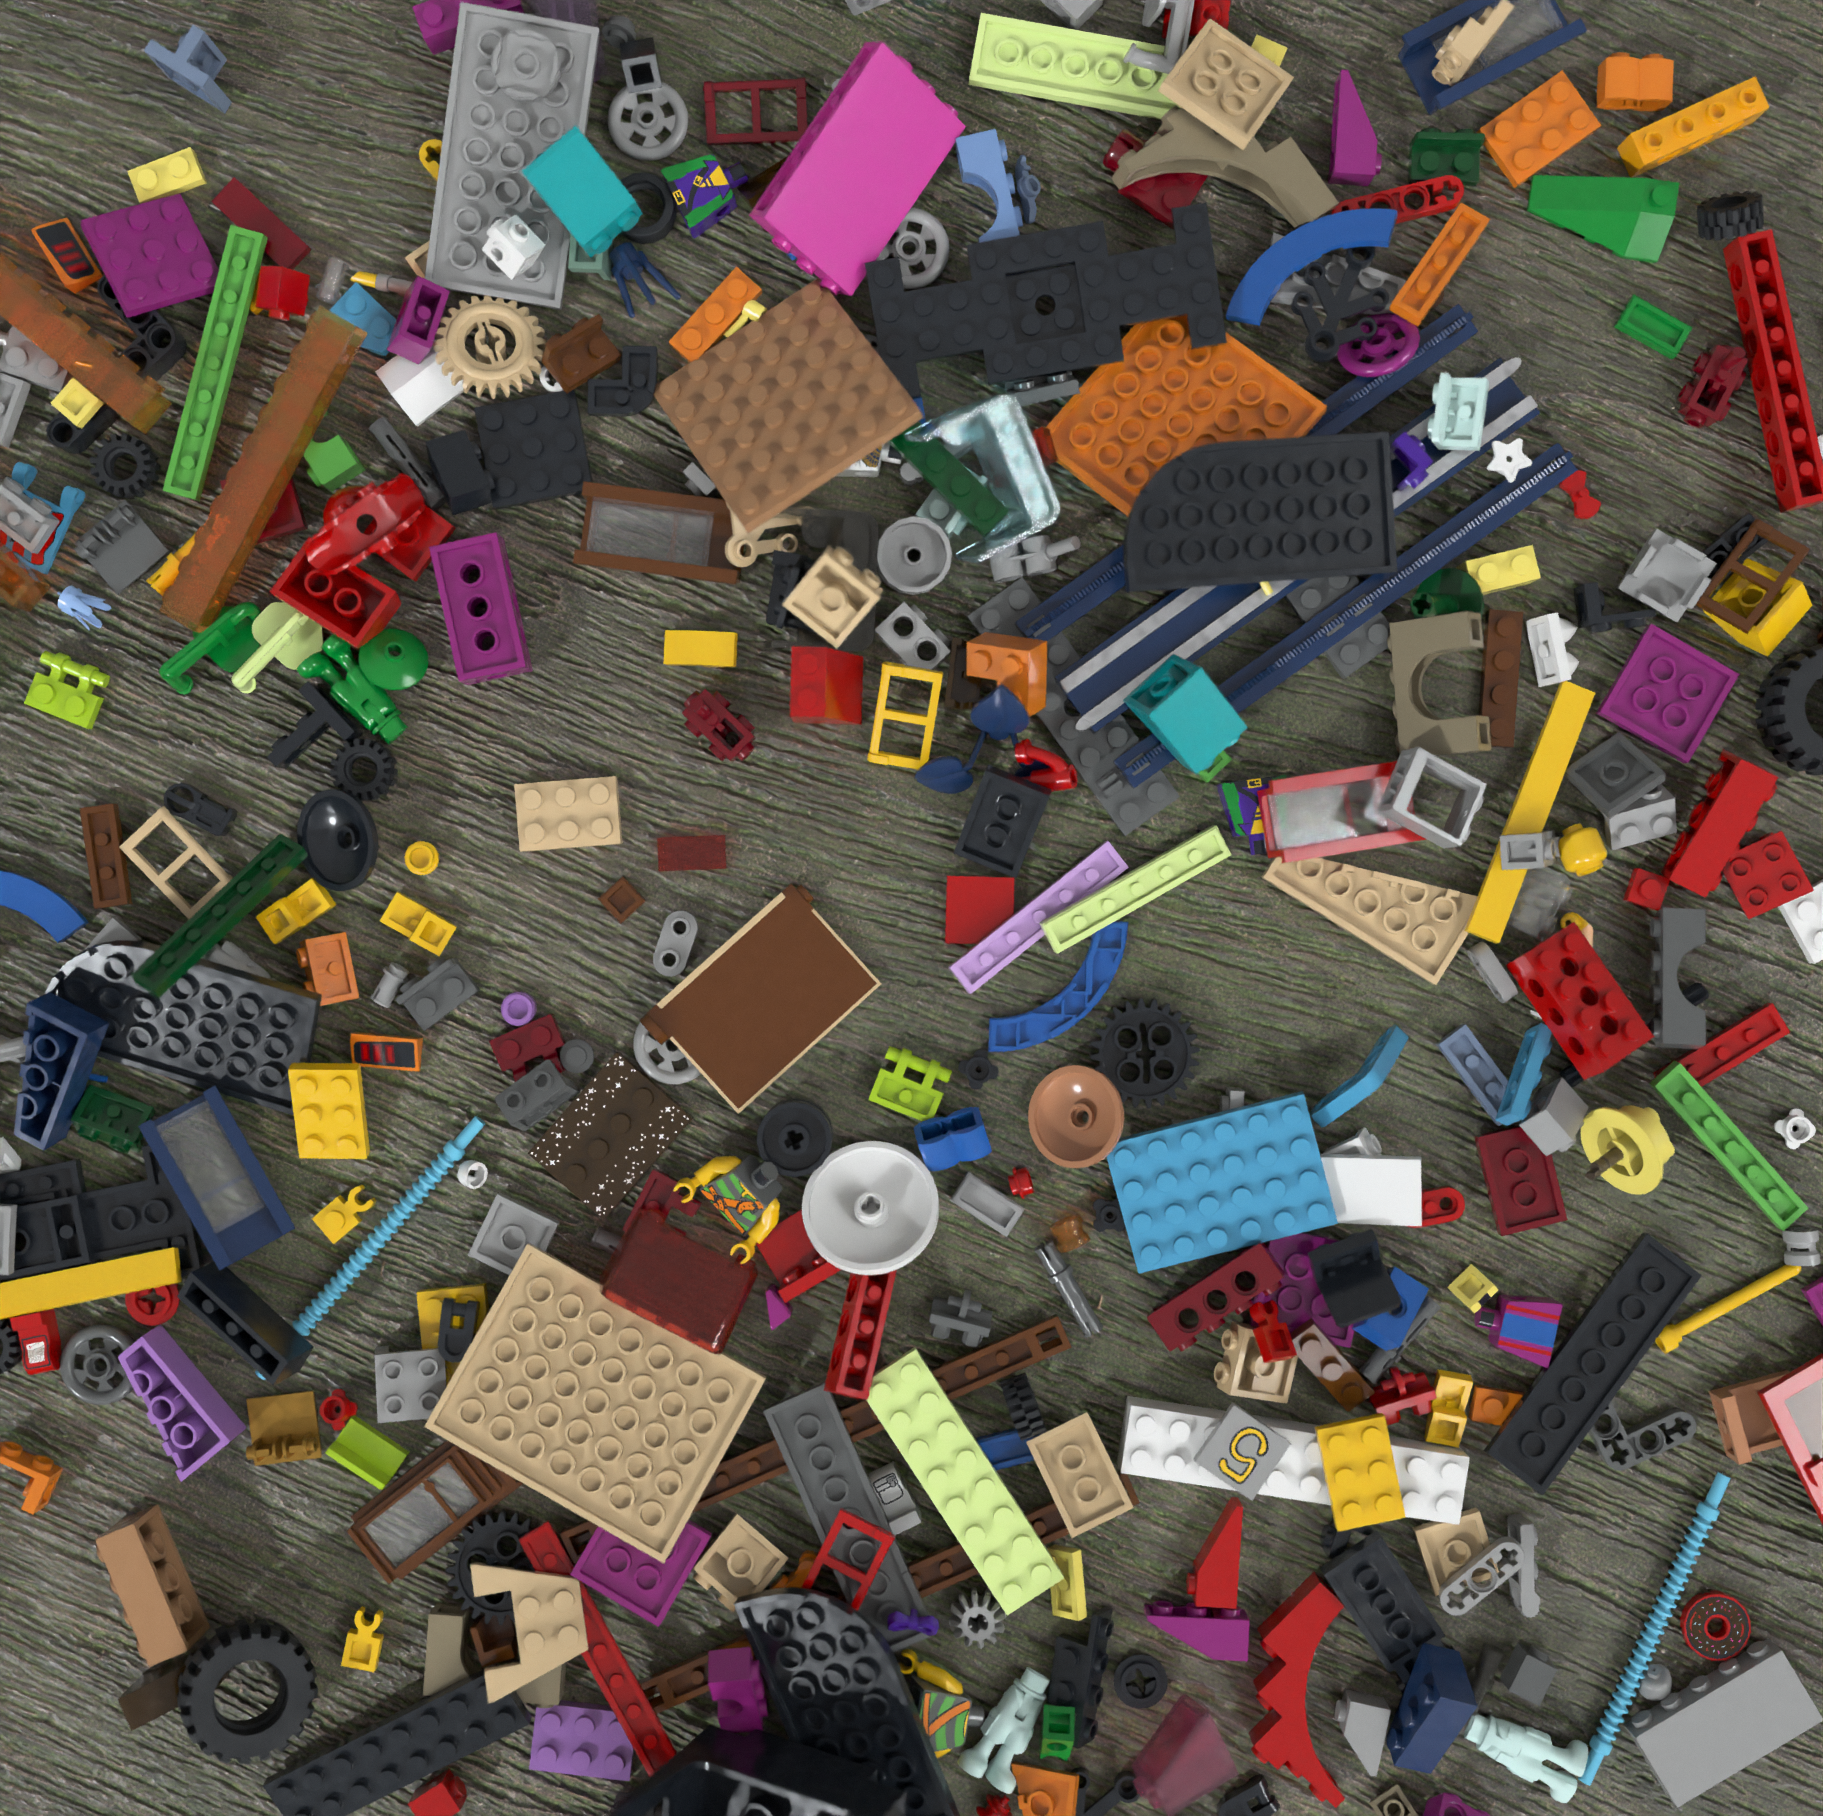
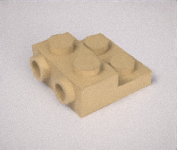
(1467, 43)
(834, 595)
(1244, 1371)
(738, 1562)

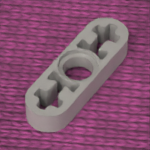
(1506, 1566)

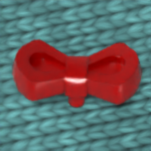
(1584, 505)

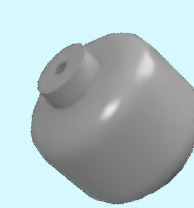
(1656, 1683)

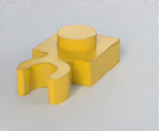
(341, 1216)
(362, 1644)

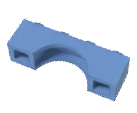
(982, 165)

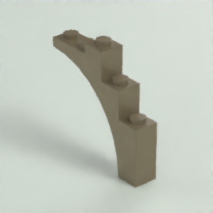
(1274, 173)

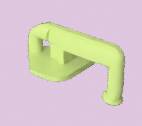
(282, 635)

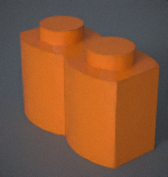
(1635, 82)

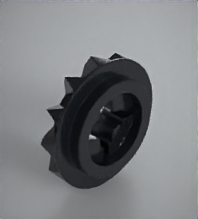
(1154, 1686)

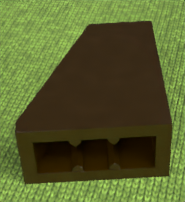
(154, 1693)

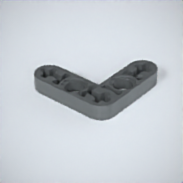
(1629, 1438)

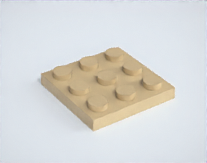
(1226, 84)

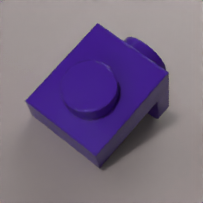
(1411, 454)

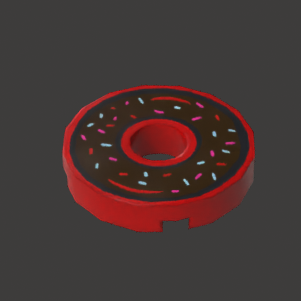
(1734, 1630)

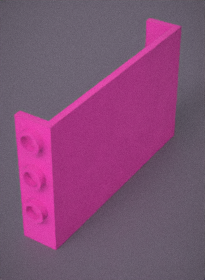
(858, 169)

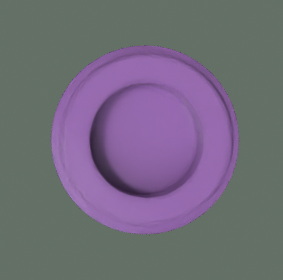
(518, 1008)

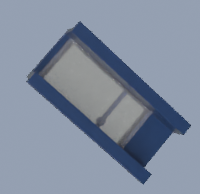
(1525, 35)
(217, 1178)

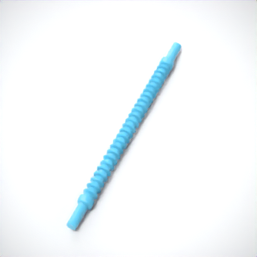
(452, 1151)
(1707, 1512)

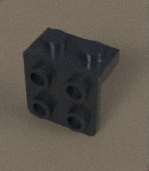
(1353, 1279)

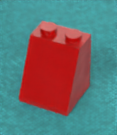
(826, 686)

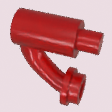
(1057, 778)

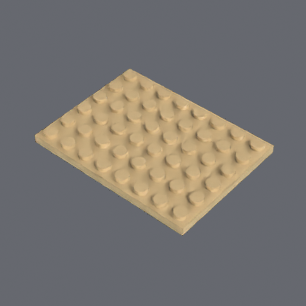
(594, 1404)

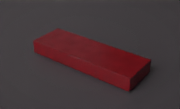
(253, 215)

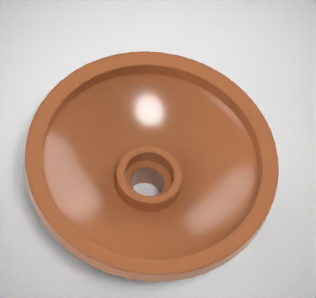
(1058, 1111)

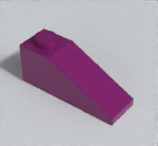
(1353, 141)

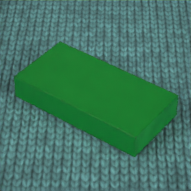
(1652, 327)

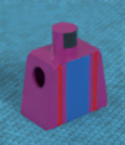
(1522, 1326)

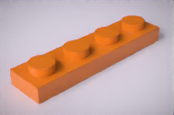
(1439, 264)

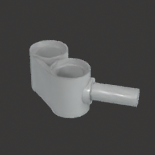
(1032, 558)

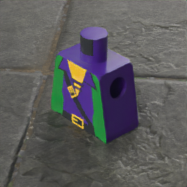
(703, 190)
(1243, 810)

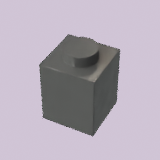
(1528, 1673)

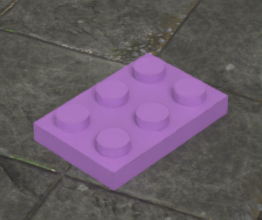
(581, 1742)

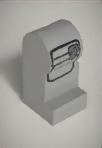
(895, 1498)

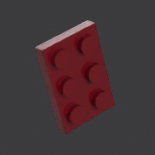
(1519, 1181)

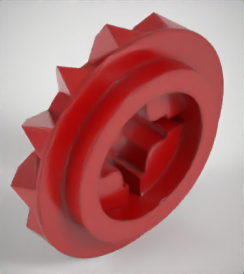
(143, 1309)

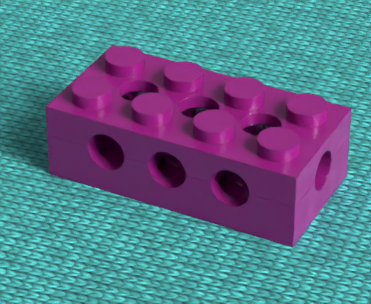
(459, 602)

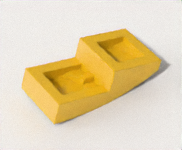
(700, 648)
(295, 911)
(418, 923)
(1447, 1415)

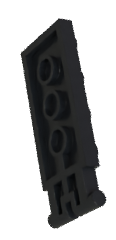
(1383, 1604)

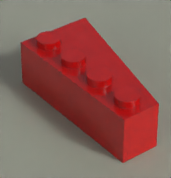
(1719, 823)

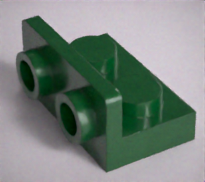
(1445, 153)
(111, 1119)

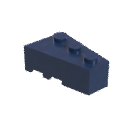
(1431, 1709)

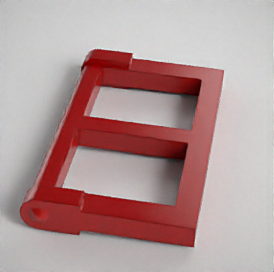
(866, 1579)

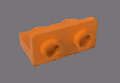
(328, 968)

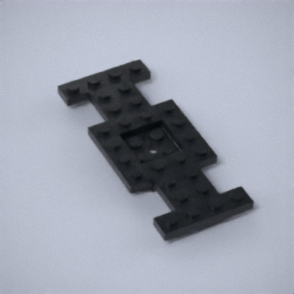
(1089, 297)
(85, 1225)

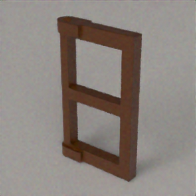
(1773, 588)

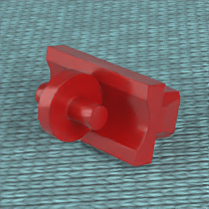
(1400, 1393)

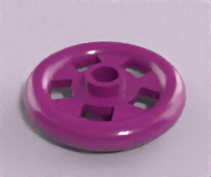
(1381, 346)

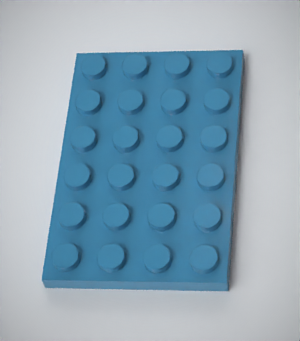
(1221, 1182)

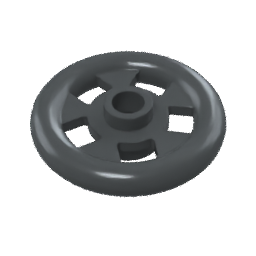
(75, 1377)

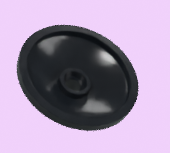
(338, 839)

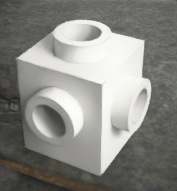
(512, 246)

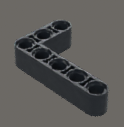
(145, 346)

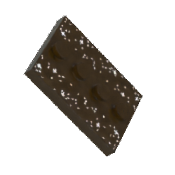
(610, 1135)

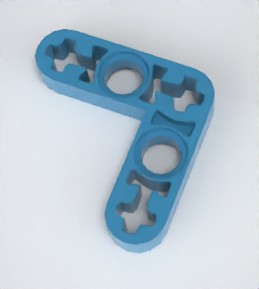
(1365, 1081)

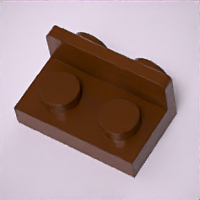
(579, 353)

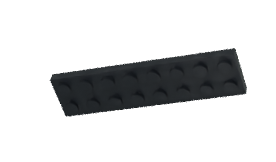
(1592, 1363)
(397, 1750)

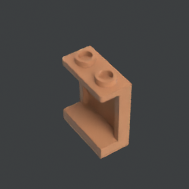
(1743, 1418)

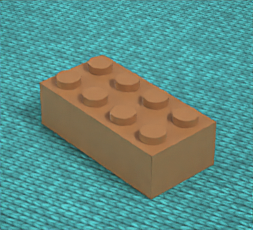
(152, 1585)

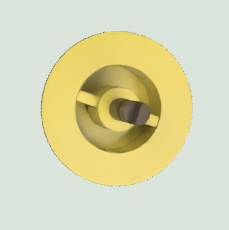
(1626, 1147)

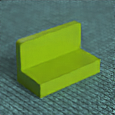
(367, 1452)

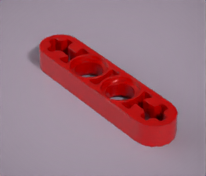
(1395, 198)

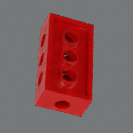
(1579, 1001)

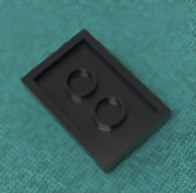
(1002, 821)

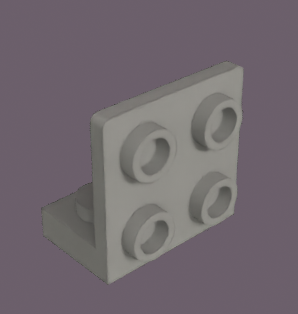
(408, 1383)

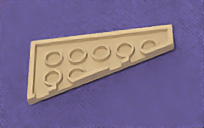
(1398, 916)

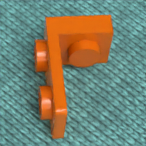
(39, 1467)

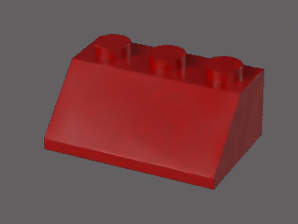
(344, 603)

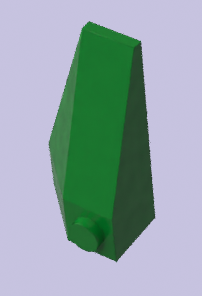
(1616, 212)

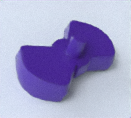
(898, 1621)

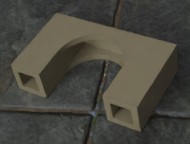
(1413, 648)
(451, 1662)

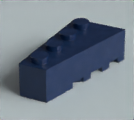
(57, 1065)

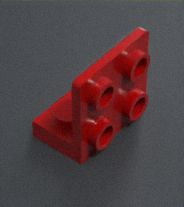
(794, 1258)

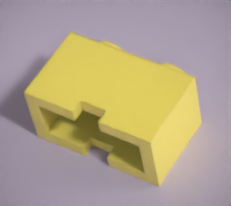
(1503, 569)

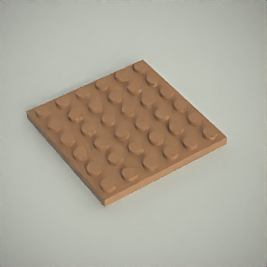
(785, 404)

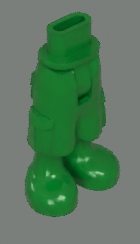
(356, 693)

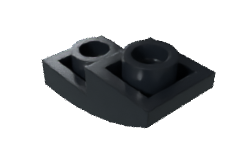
(1727, 541)

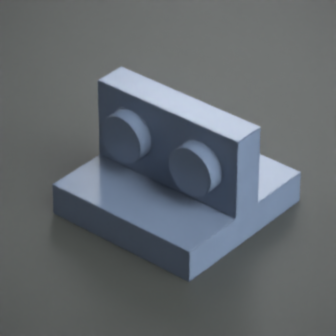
(193, 66)

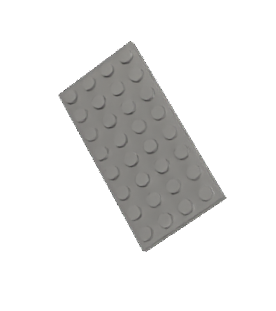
(489, 145)

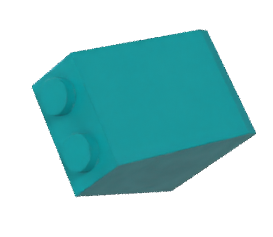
(583, 192)
(1186, 713)

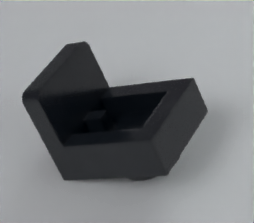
(1335, 1542)

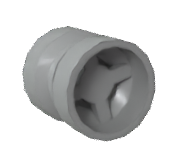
(1801, 1246)

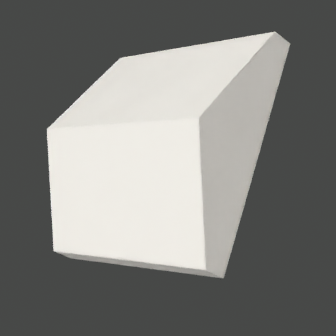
(419, 388)

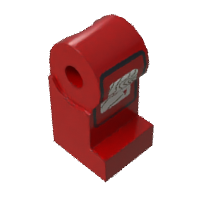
(38, 1341)

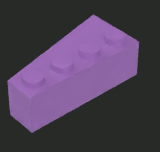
(179, 1401)

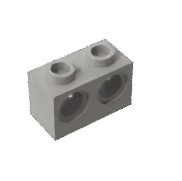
(906, 647)

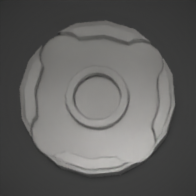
(536, 67)

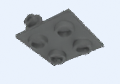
(121, 547)

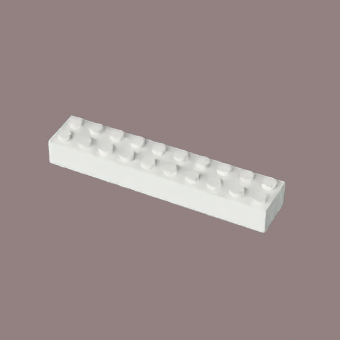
(1166, 1436)

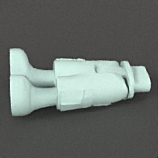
(1007, 1724)
(1524, 1750)

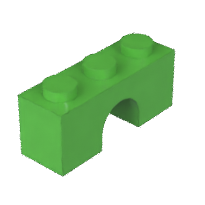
(332, 462)

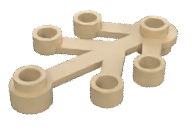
(756, 546)

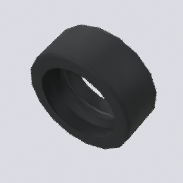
(665, 224)

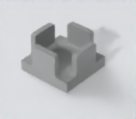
(1667, 575)

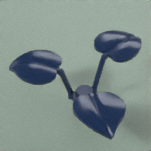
(996, 714)

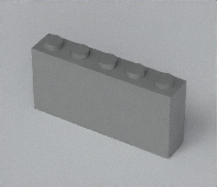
(1723, 1721)

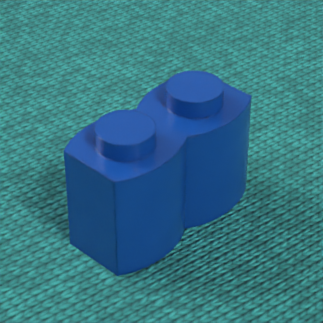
(952, 1139)

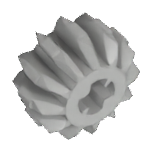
(970, 1608)

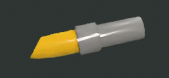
(381, 282)

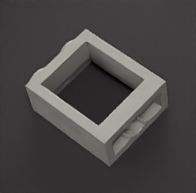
(1402, 785)

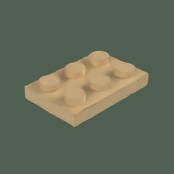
(568, 814)
(1079, 1474)

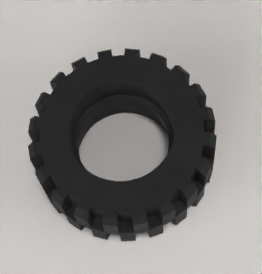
(1784, 711)
(273, 1727)

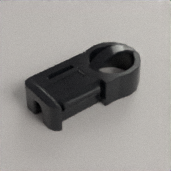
(202, 811)

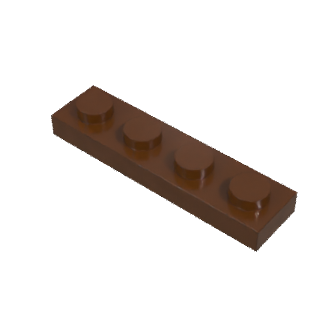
(1501, 674)

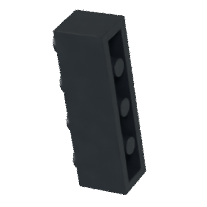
(245, 1322)

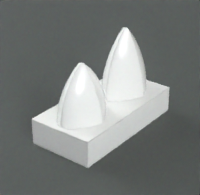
(1548, 649)

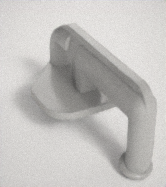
(1176, 35)

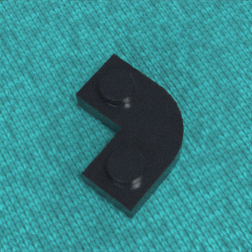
(631, 393)

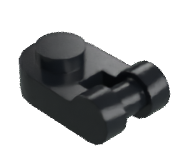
(452, 1339)
(1236, 1802)

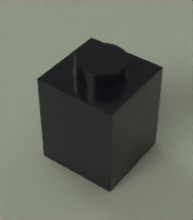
(640, 65)

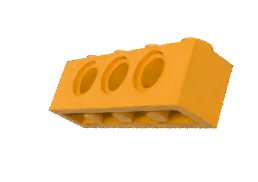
(1693, 127)

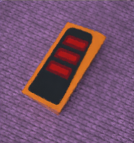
(67, 254)
(386, 1051)

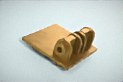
(283, 1428)

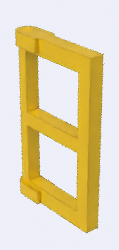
(881, 713)

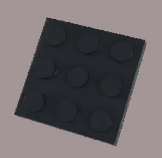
(534, 448)

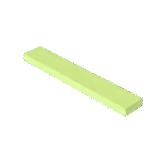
(1135, 889)

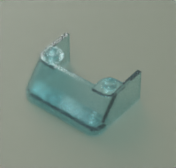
(1009, 463)

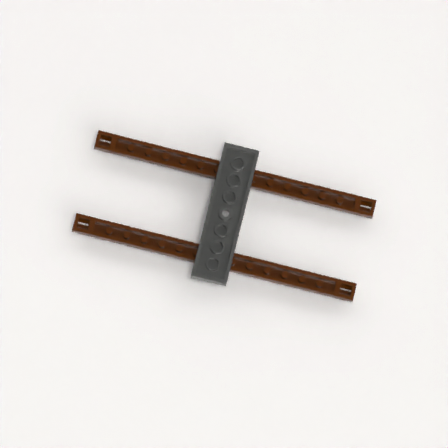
(819, 1450)

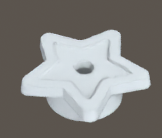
(1499, 461)

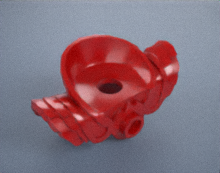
(339, 542)

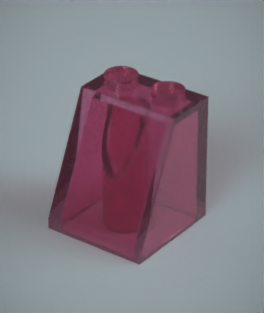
(1182, 1759)

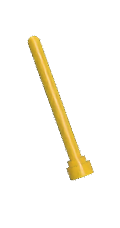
(1673, 1334)

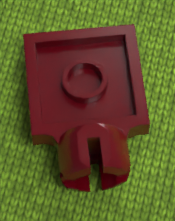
(1156, 193)

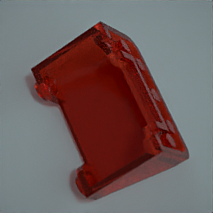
(677, 1282)

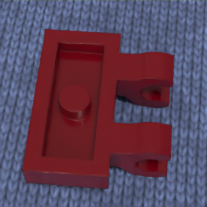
(527, 1043)
(660, 1195)

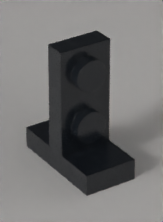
(312, 727)

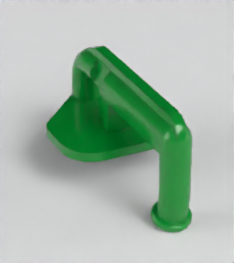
(226, 641)

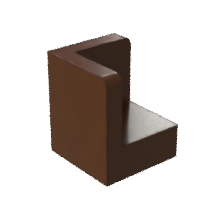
(494, 1641)

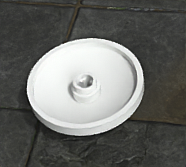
(870, 1208)

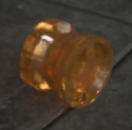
(1069, 1233)

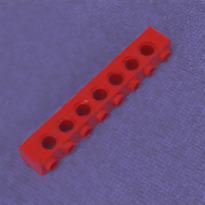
(1775, 370)

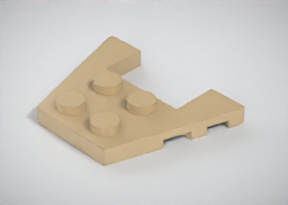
(546, 1621)

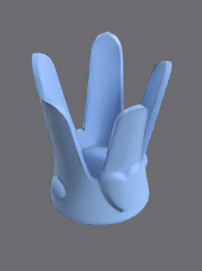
(75, 602)

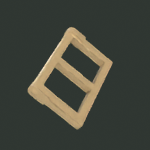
(160, 880)

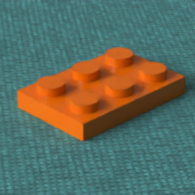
(1539, 129)

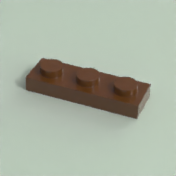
(104, 858)
(1330, 1365)

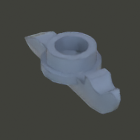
(1028, 189)

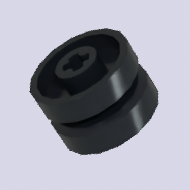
(789, 1156)

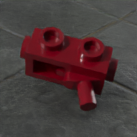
(1716, 378)
(709, 716)

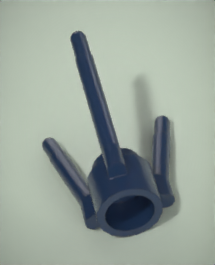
(629, 264)

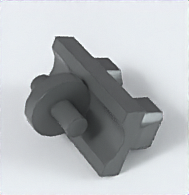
(960, 1315)

